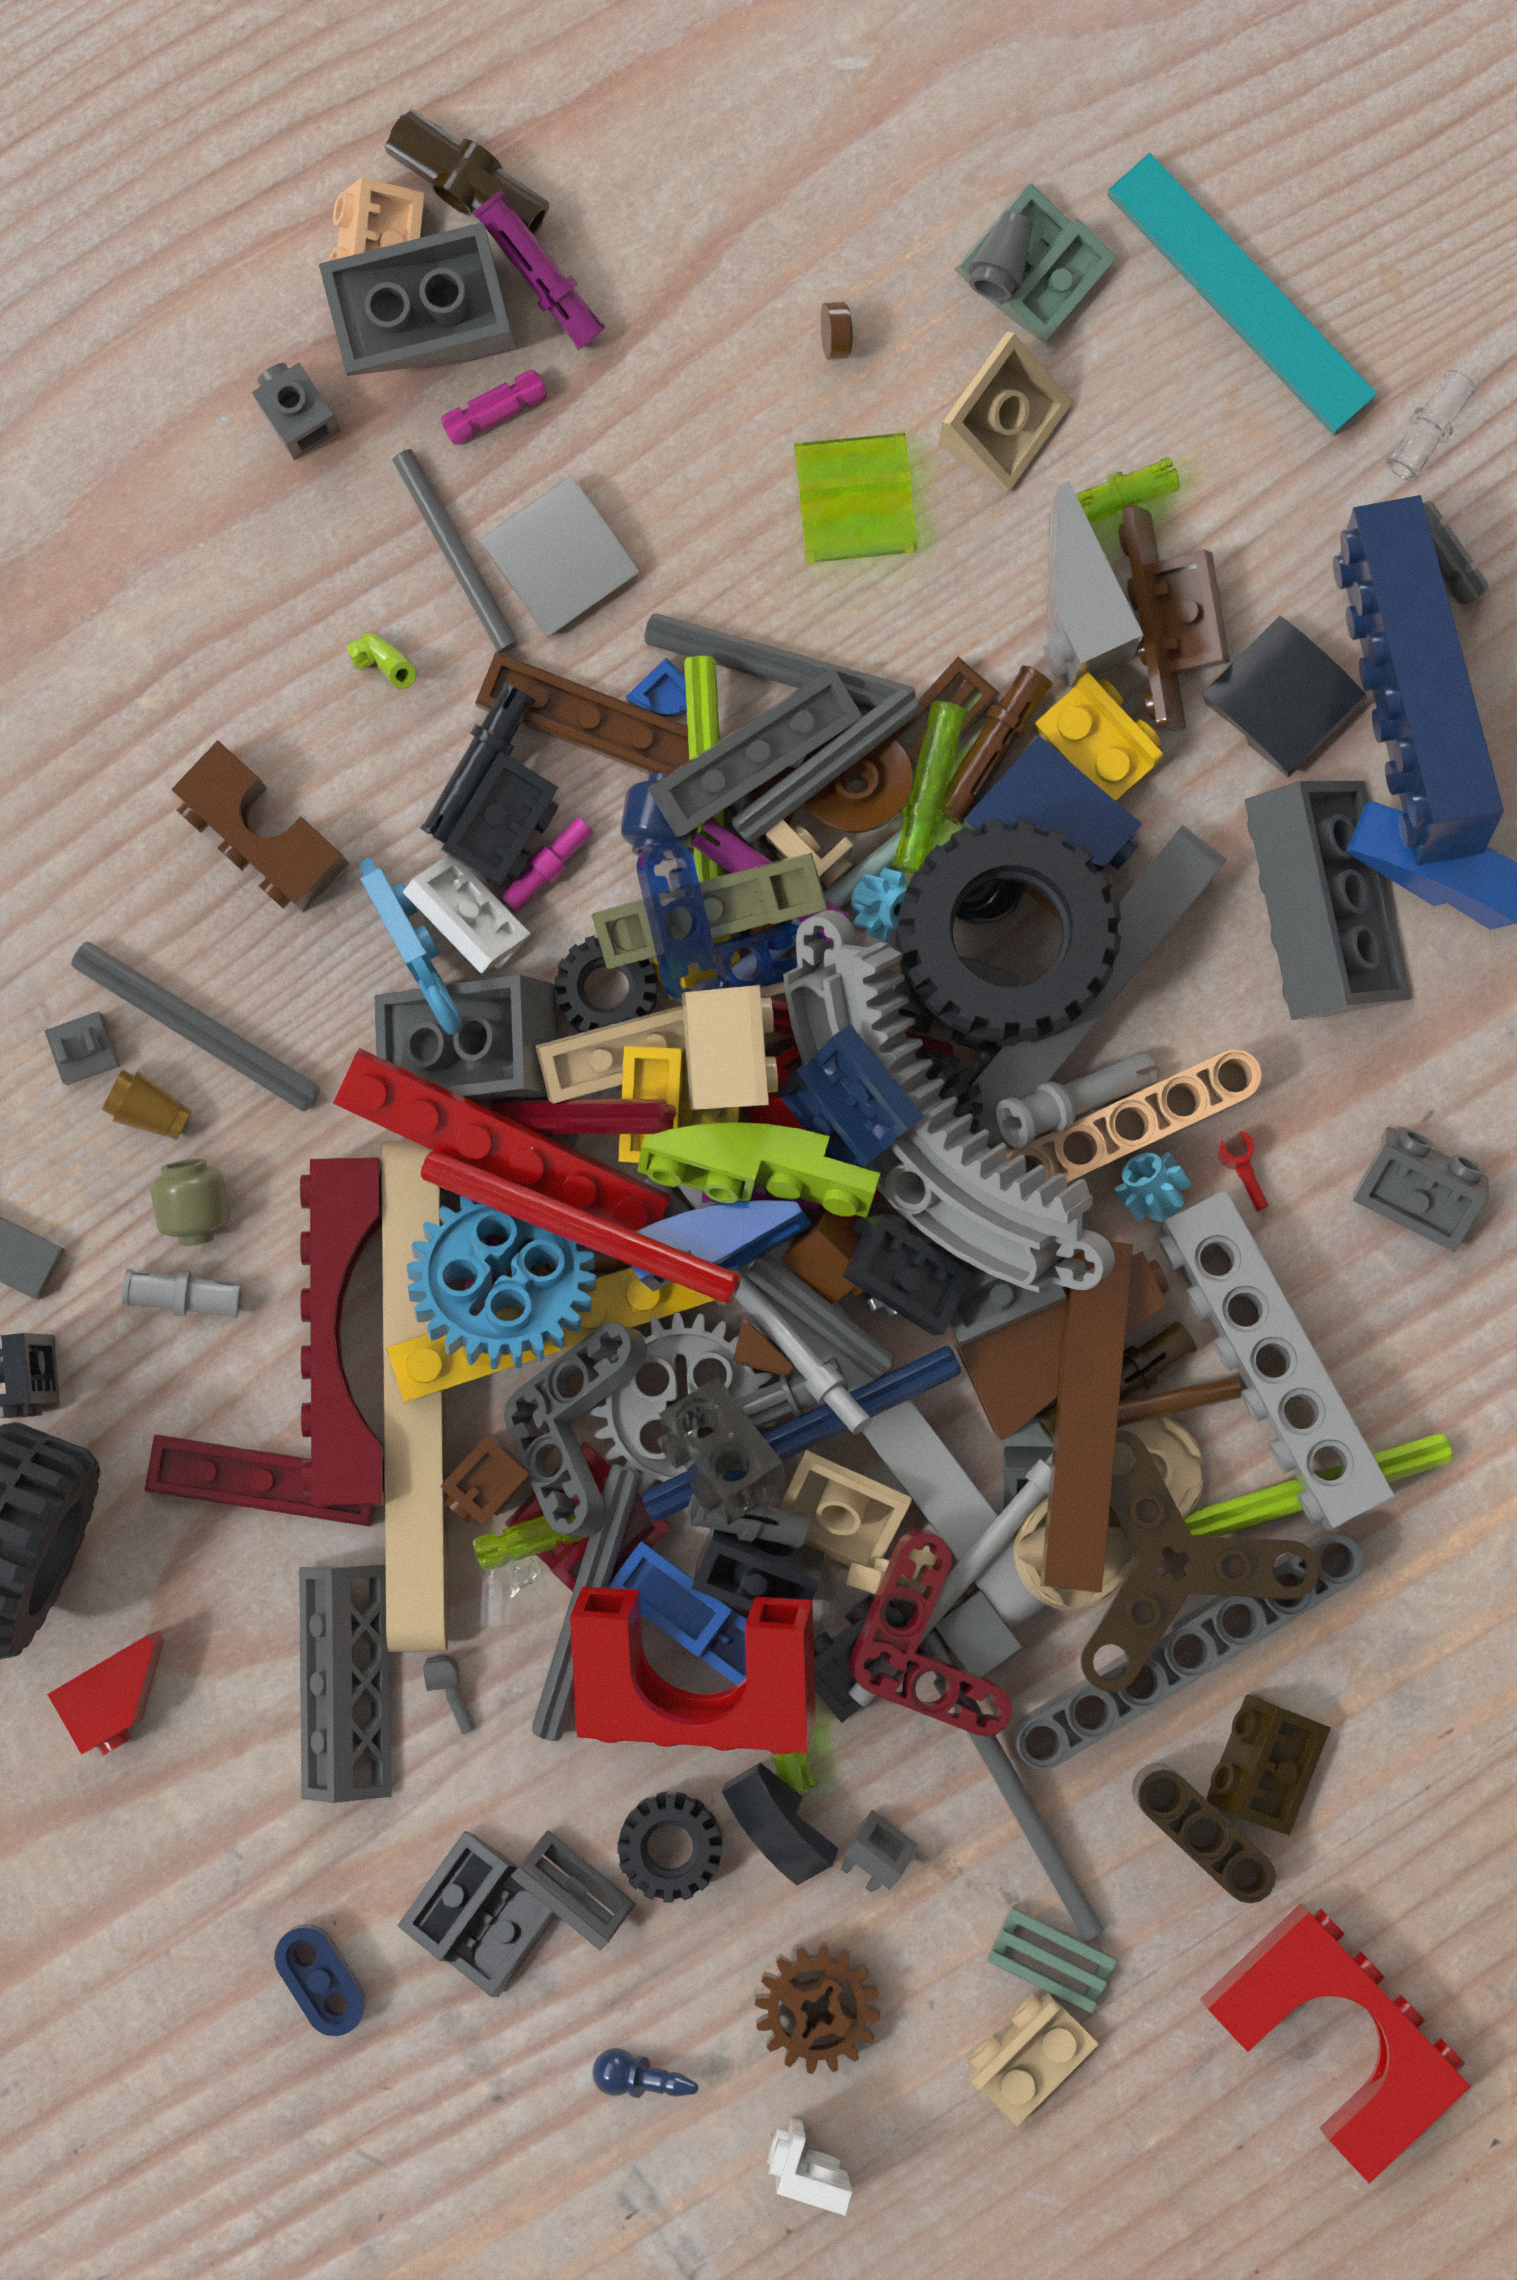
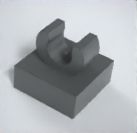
(82, 1048)
(879, 1851)

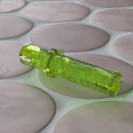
(933, 773)

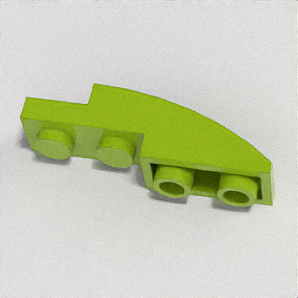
(736, 1156)

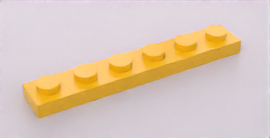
(619, 1298)

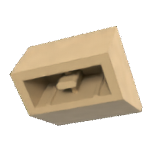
(727, 1047)

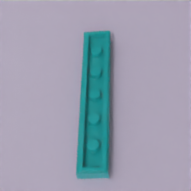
(1241, 294)

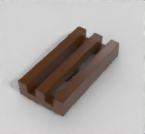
(973, 682)

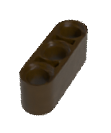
(1228, 1846)

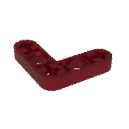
(902, 1642)

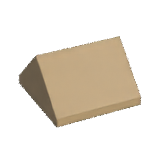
(1004, 414)
(846, 1511)

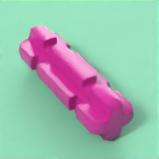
(494, 407)

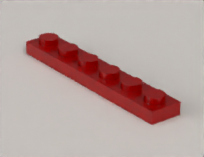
(494, 1142)

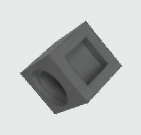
(977, 1633)

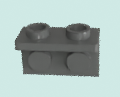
(1423, 1188)

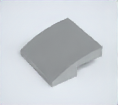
(558, 556)

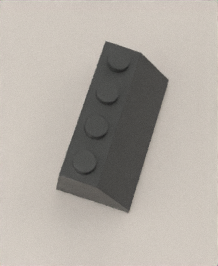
(1323, 904)

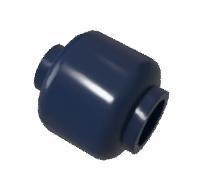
(644, 821)

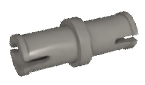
(181, 1293)

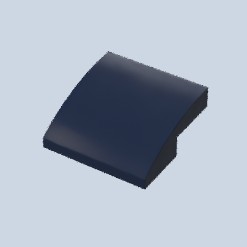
(850, 1099)

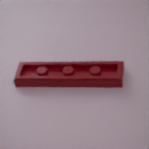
(238, 1478)

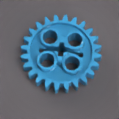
(545, 1301)

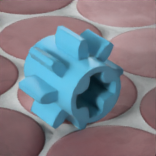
(878, 903)
(1152, 1186)

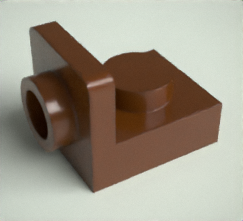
(483, 1481)

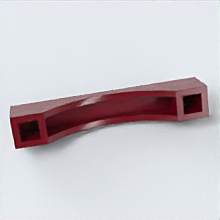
(344, 1217)

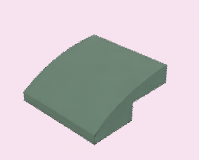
(1059, 265)

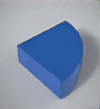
(661, 691)

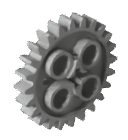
(631, 1409)

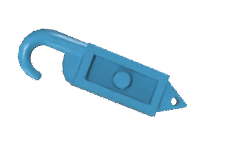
(413, 944)

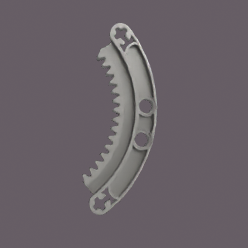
(972, 1196)

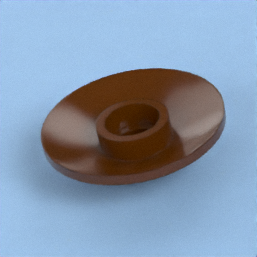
(889, 787)

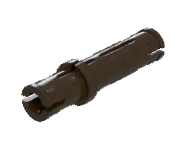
(1139, 1367)

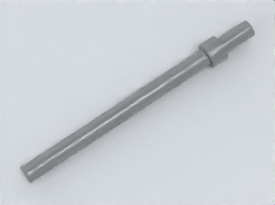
(822, 1380)
(975, 1560)

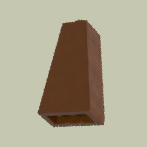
(1020, 1364)

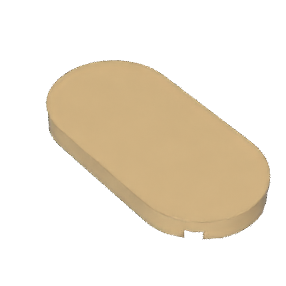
(1179, 1466)

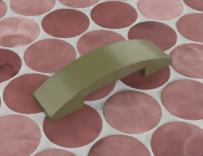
(731, 902)

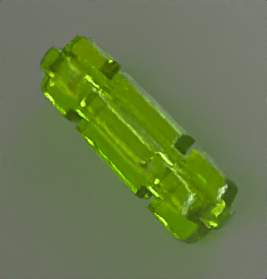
(518, 1542)

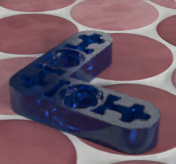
(697, 946)

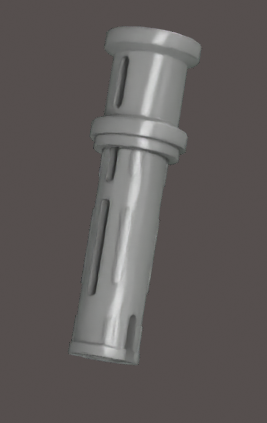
(1057, 1105)

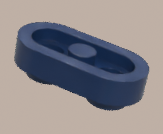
(317, 1980)

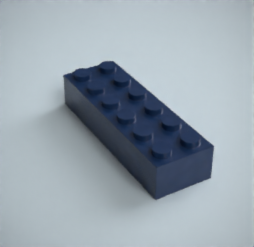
(1417, 681)

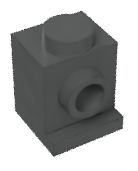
(299, 426)

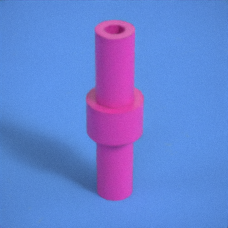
(546, 864)

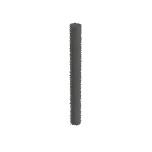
(455, 551)

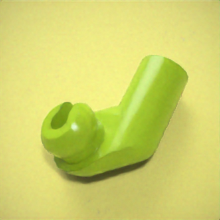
(387, 658)

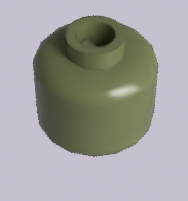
(189, 1201)

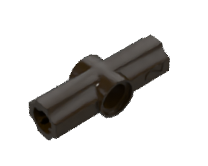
(460, 171)

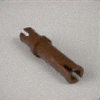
(997, 737)

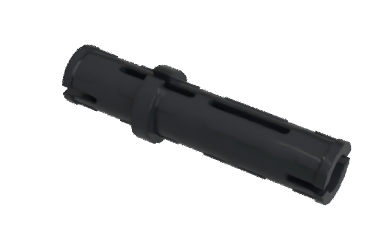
(488, 740)

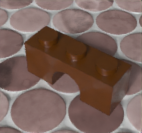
(220, 795)

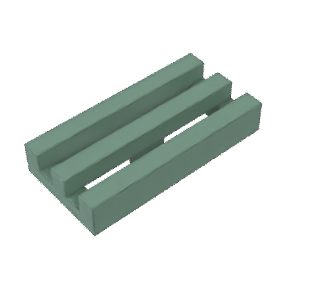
(1095, 1982)

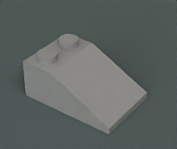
(1086, 609)

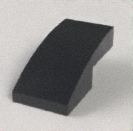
(769, 1816)

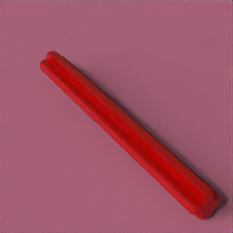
(581, 1227)

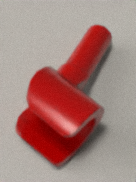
(1244, 1169)

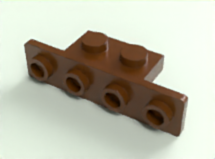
(1176, 614)

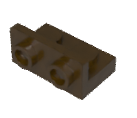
(1267, 1764)

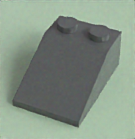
(418, 303)
(493, 1051)

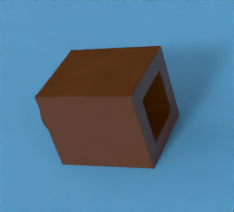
(823, 1254)

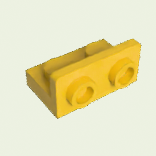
(1100, 736)

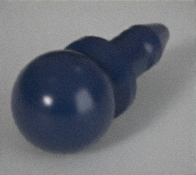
(619, 2072)

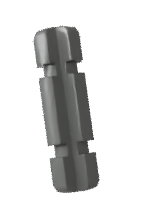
(1454, 559)

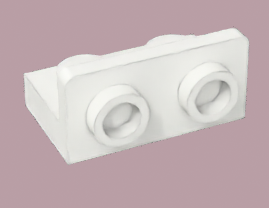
(467, 914)
(808, 2179)

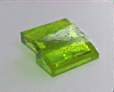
(855, 497)

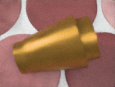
(145, 1106)

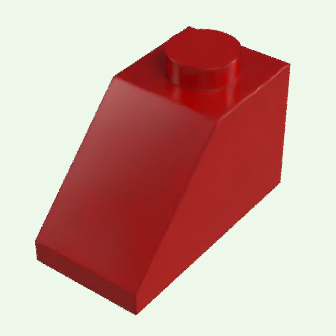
(109, 1696)

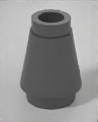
(1002, 258)

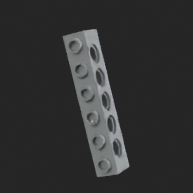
(1220, 1226)

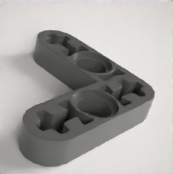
(556, 1413)

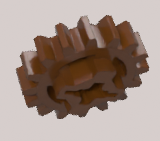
(840, 2021)

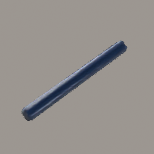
(820, 1423)

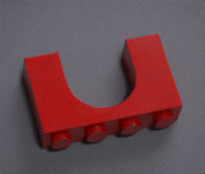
(628, 1701)
(1411, 2076)

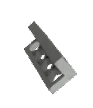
(327, 1694)

